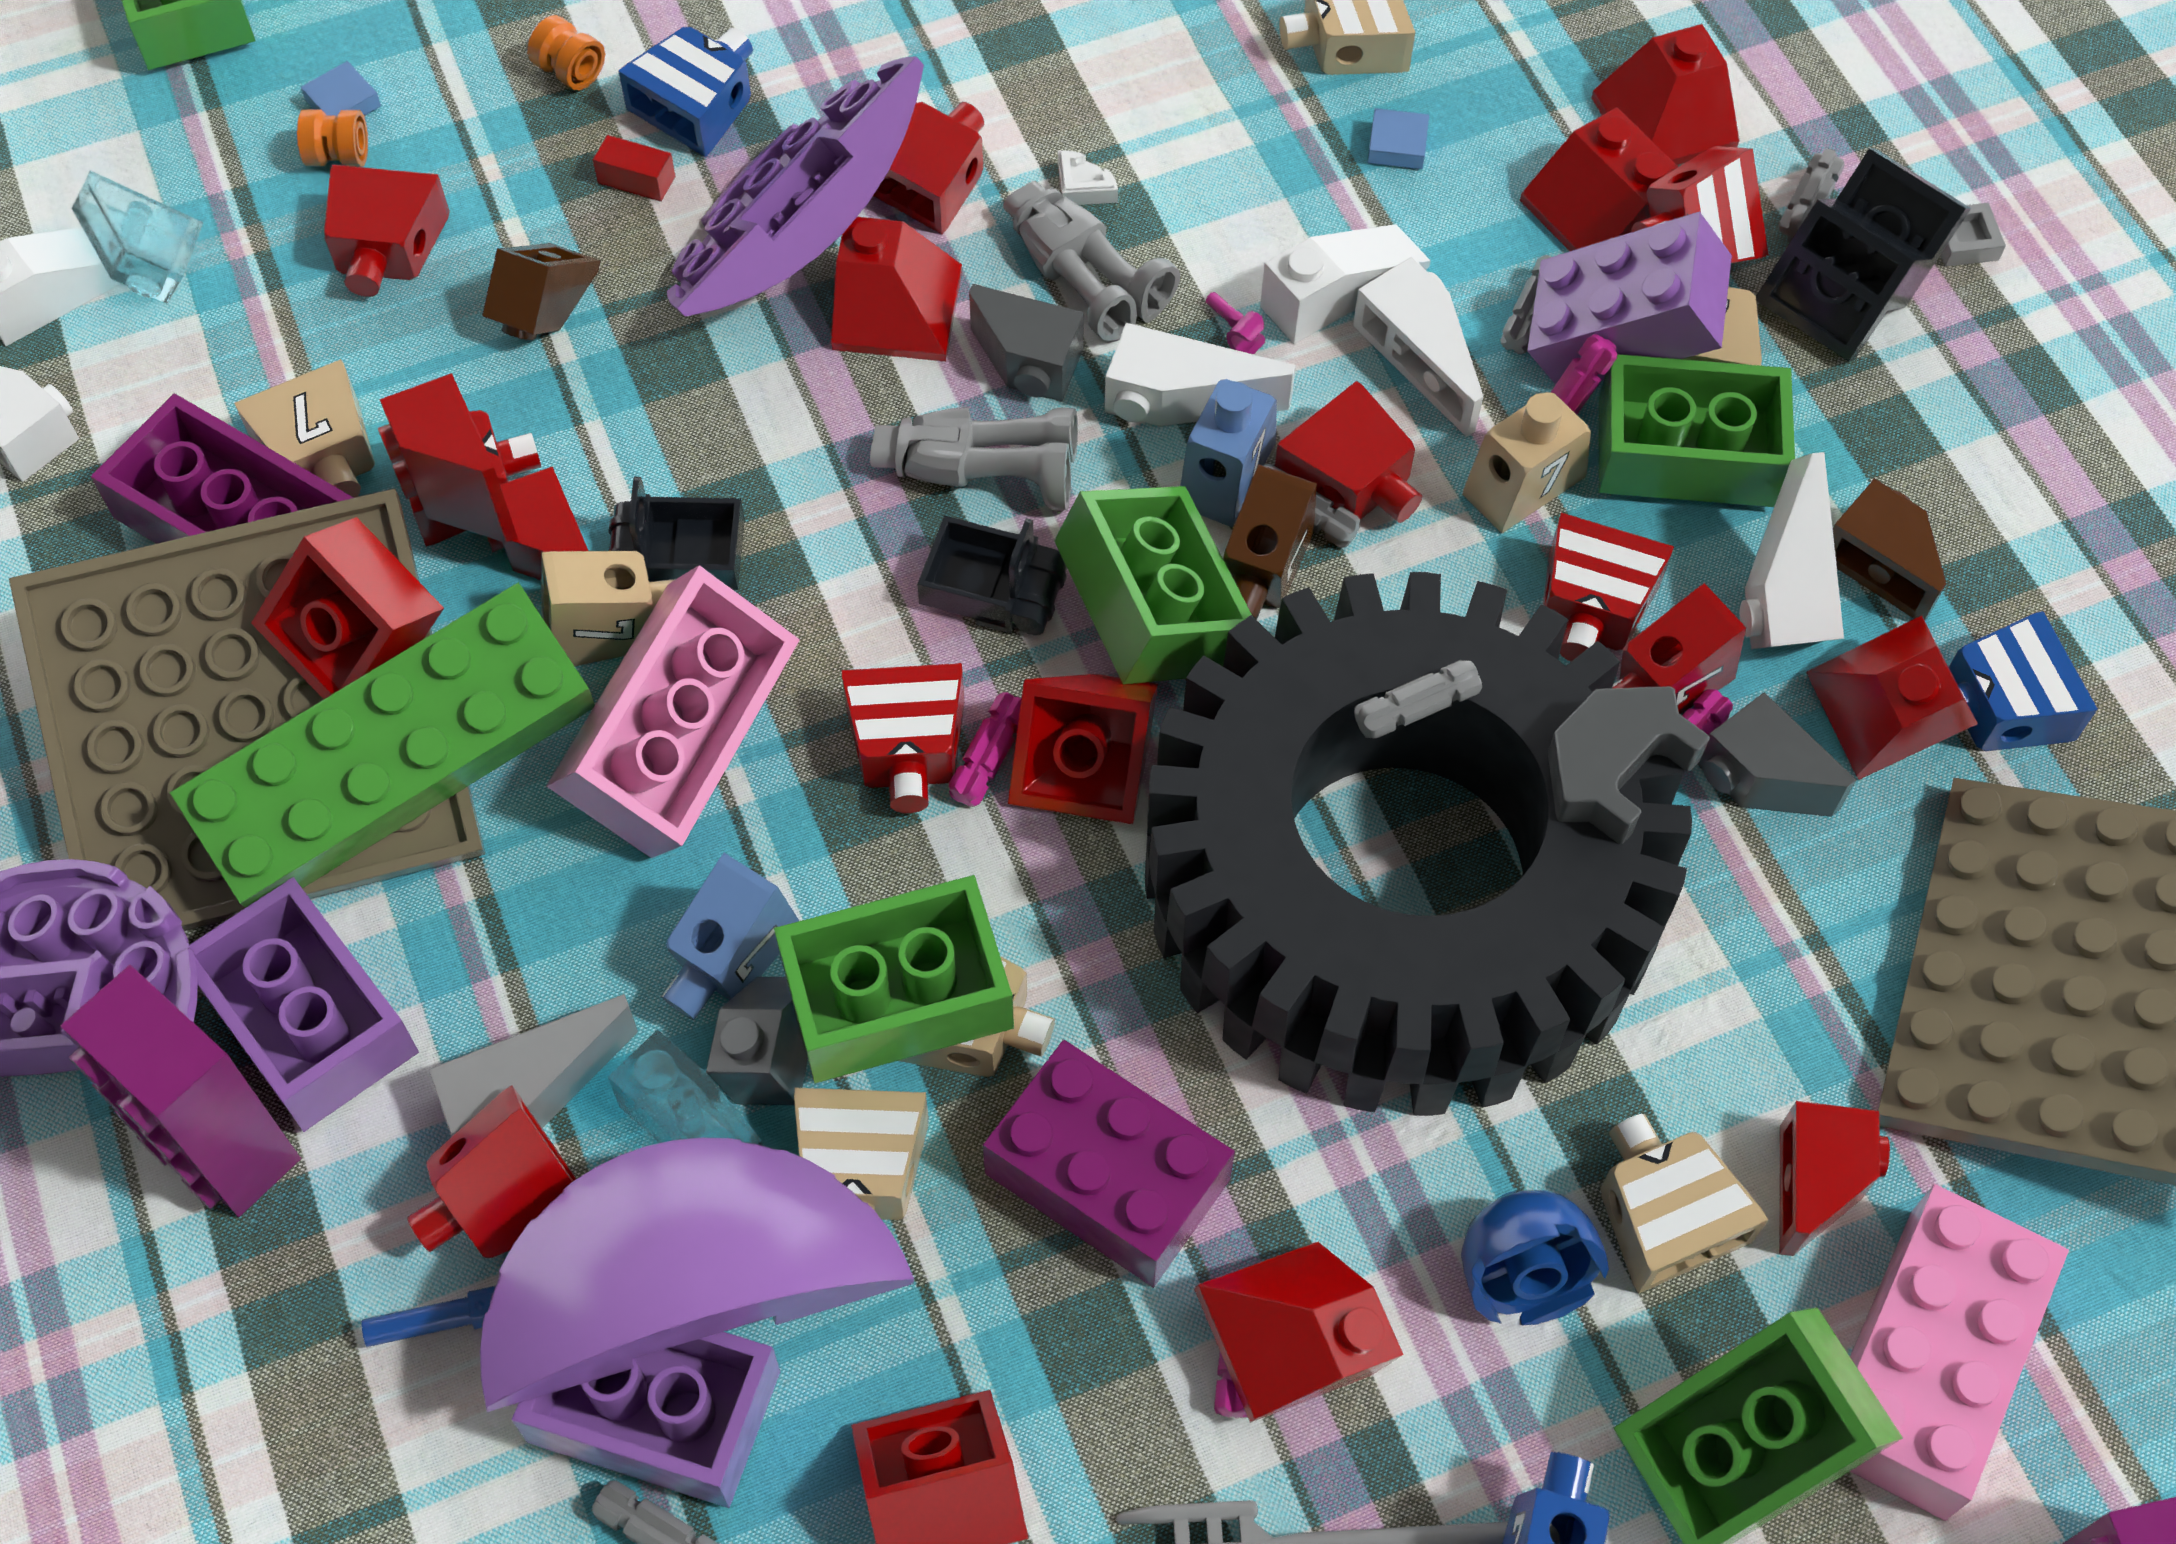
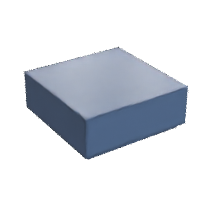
(341, 90)
(1398, 138)

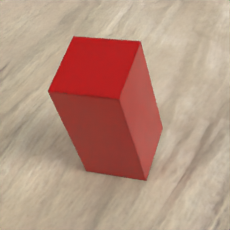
(634, 168)

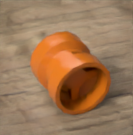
(572, 56)
(332, 137)

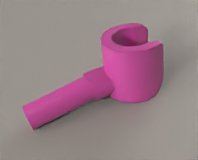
(1246, 328)

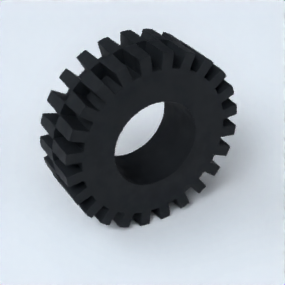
(1373, 985)

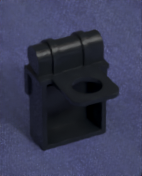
(680, 534)
(992, 576)

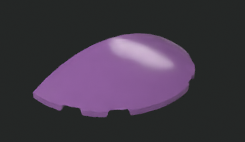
(798, 193)
(64, 939)
(674, 1252)

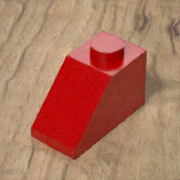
(540, 521)
(1825, 1167)

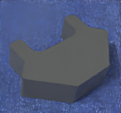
(1606, 746)

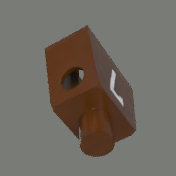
(1270, 536)

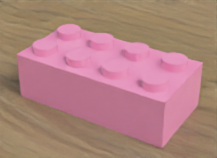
(674, 713)
(1951, 1344)

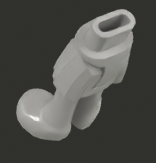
(1066, 237)
(950, 449)

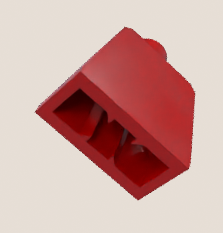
(935, 165)
(382, 224)
(1354, 456)
(491, 1179)

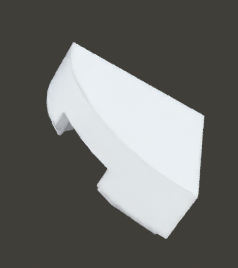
(1085, 181)

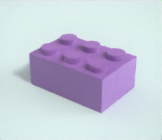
(1644, 291)
(300, 1004)
(671, 1420)

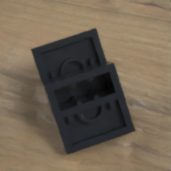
(1861, 254)

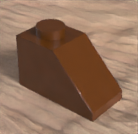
(536, 287)
(1890, 549)

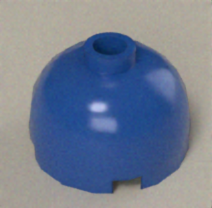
(1531, 1257)

